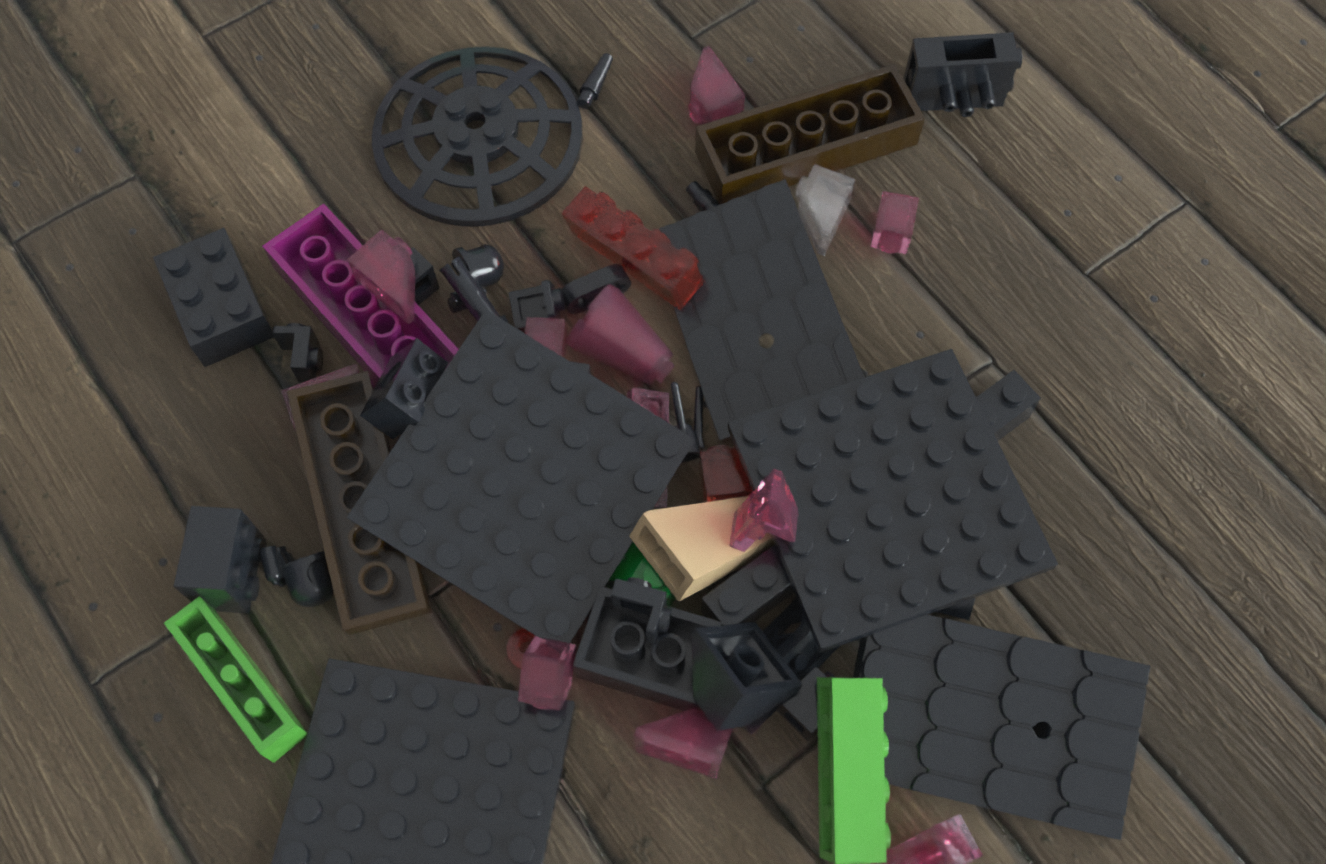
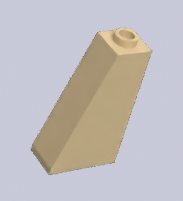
(692, 543)

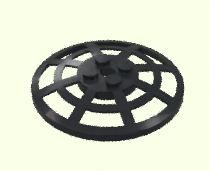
(481, 144)

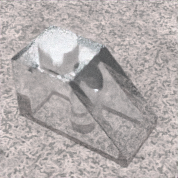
(823, 204)

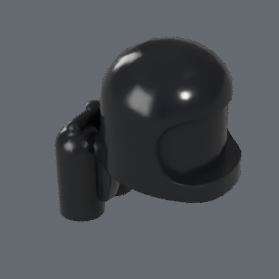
(485, 267)
(305, 578)

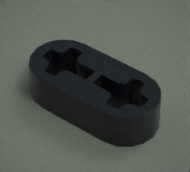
(582, 291)

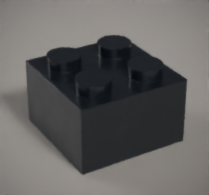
(220, 559)

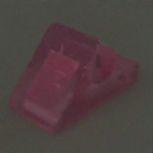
(765, 510)

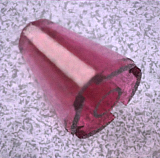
(621, 338)

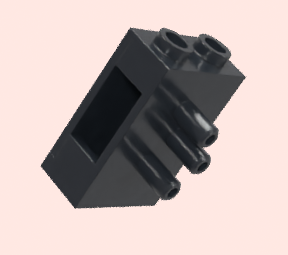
(962, 71)

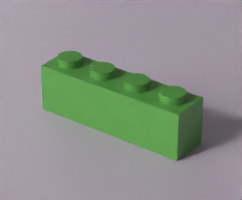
(236, 679)
(852, 770)

